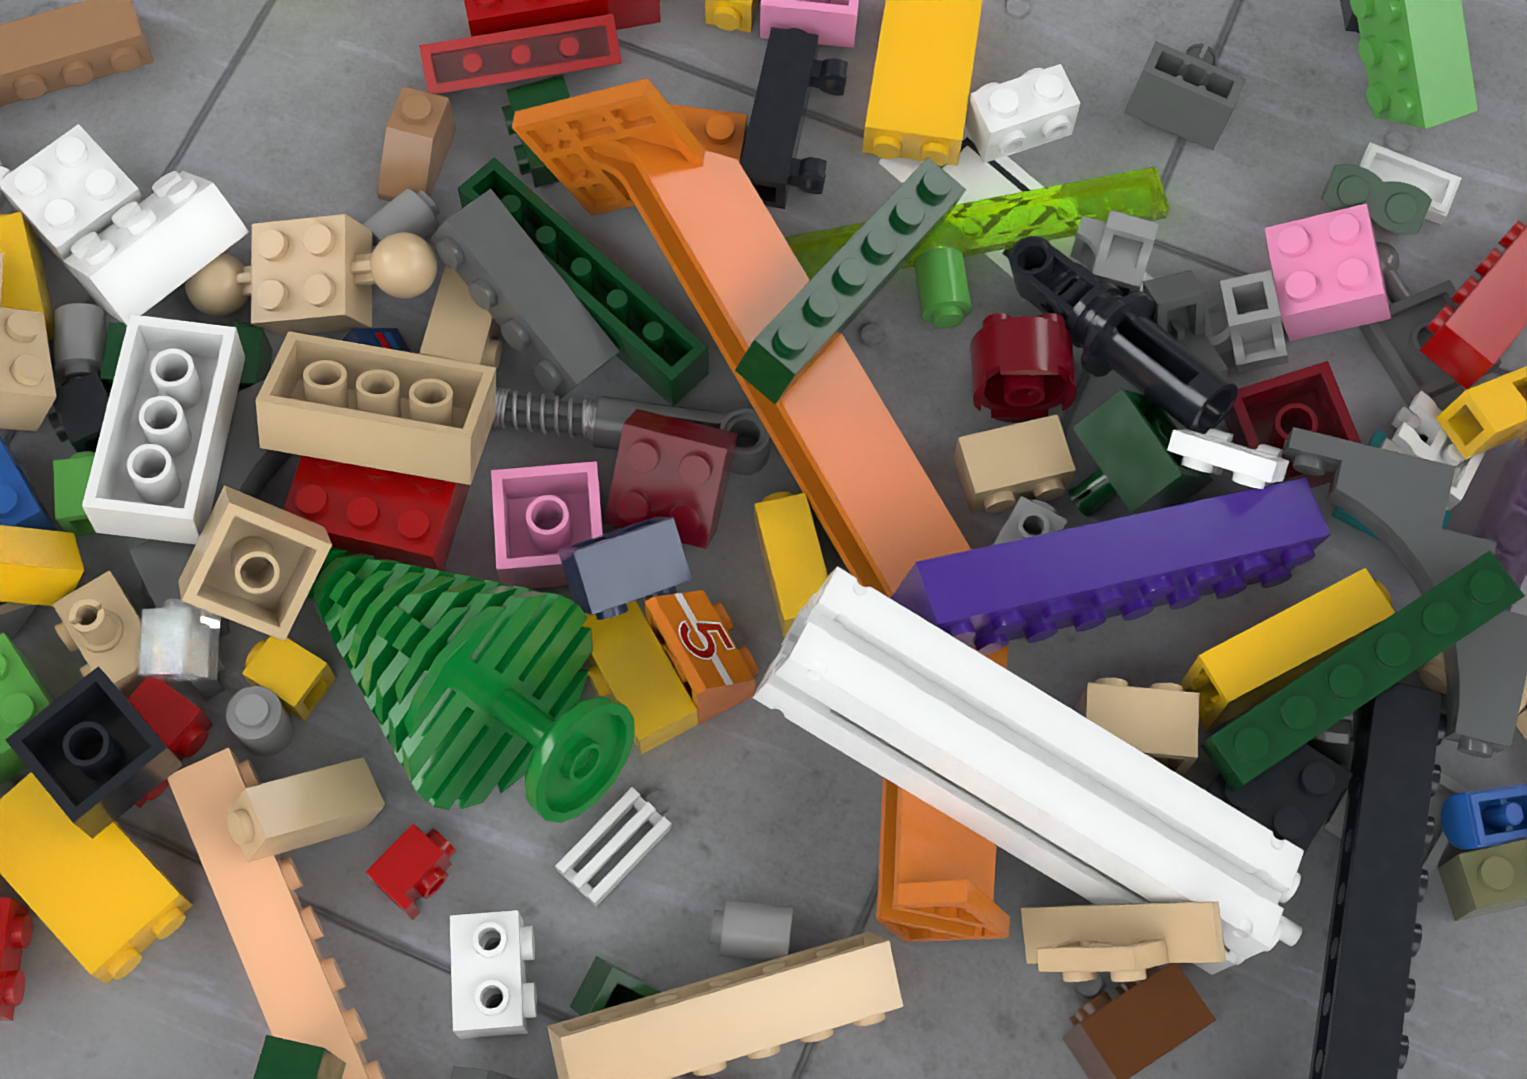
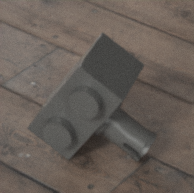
(1185, 94)

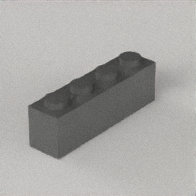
(523, 294)

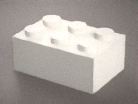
(155, 244)

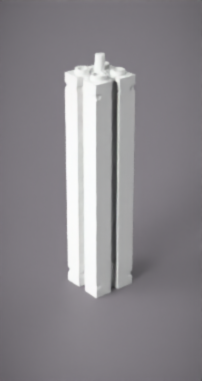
(1024, 767)

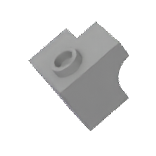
(1116, 249)
(1247, 321)

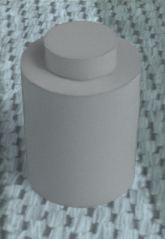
(405, 213)
(79, 339)
(260, 721)
(752, 930)

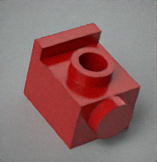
(412, 868)

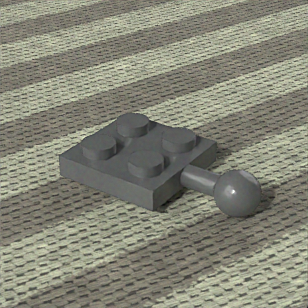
(1402, 336)

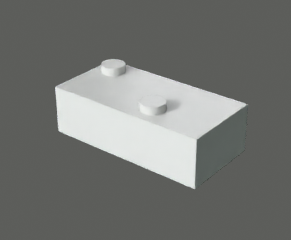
(164, 430)

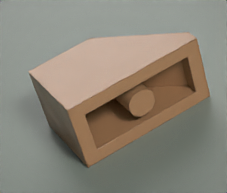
(415, 143)

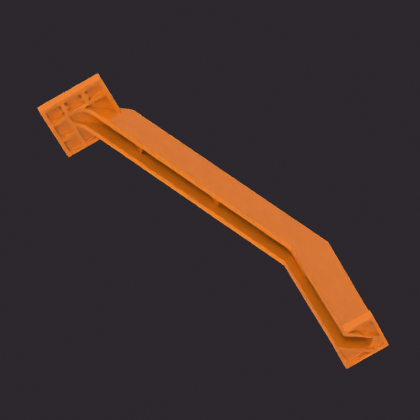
(830, 428)

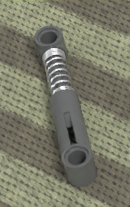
(605, 419)

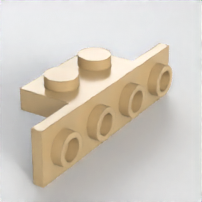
(1121, 938)

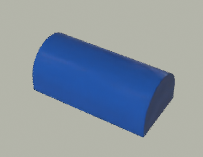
(1486, 817)

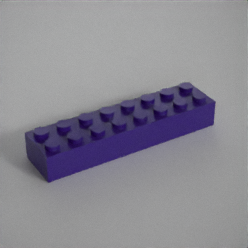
(1117, 567)

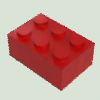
(379, 510)

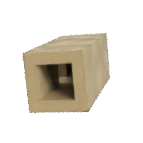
(304, 809)

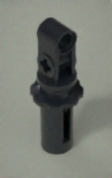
(1121, 335)

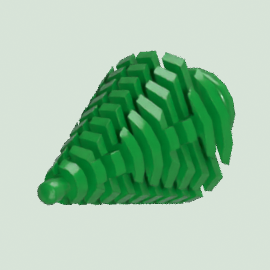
(475, 683)

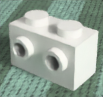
(1022, 112)
(490, 974)

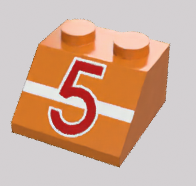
(702, 651)

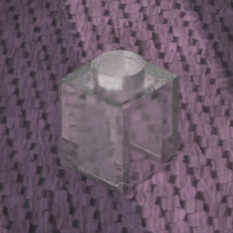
(179, 643)

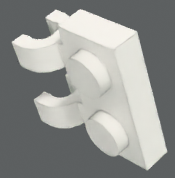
(1438, 446)
(1215, 451)

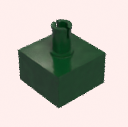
(1130, 446)

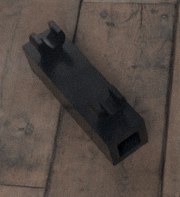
(780, 112)

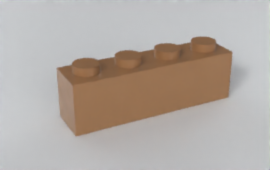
(70, 48)

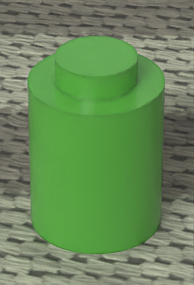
(942, 287)

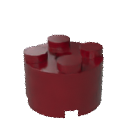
(1022, 366)

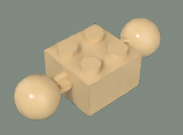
(313, 275)

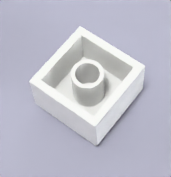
(69, 191)

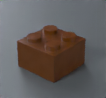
(1137, 1027)

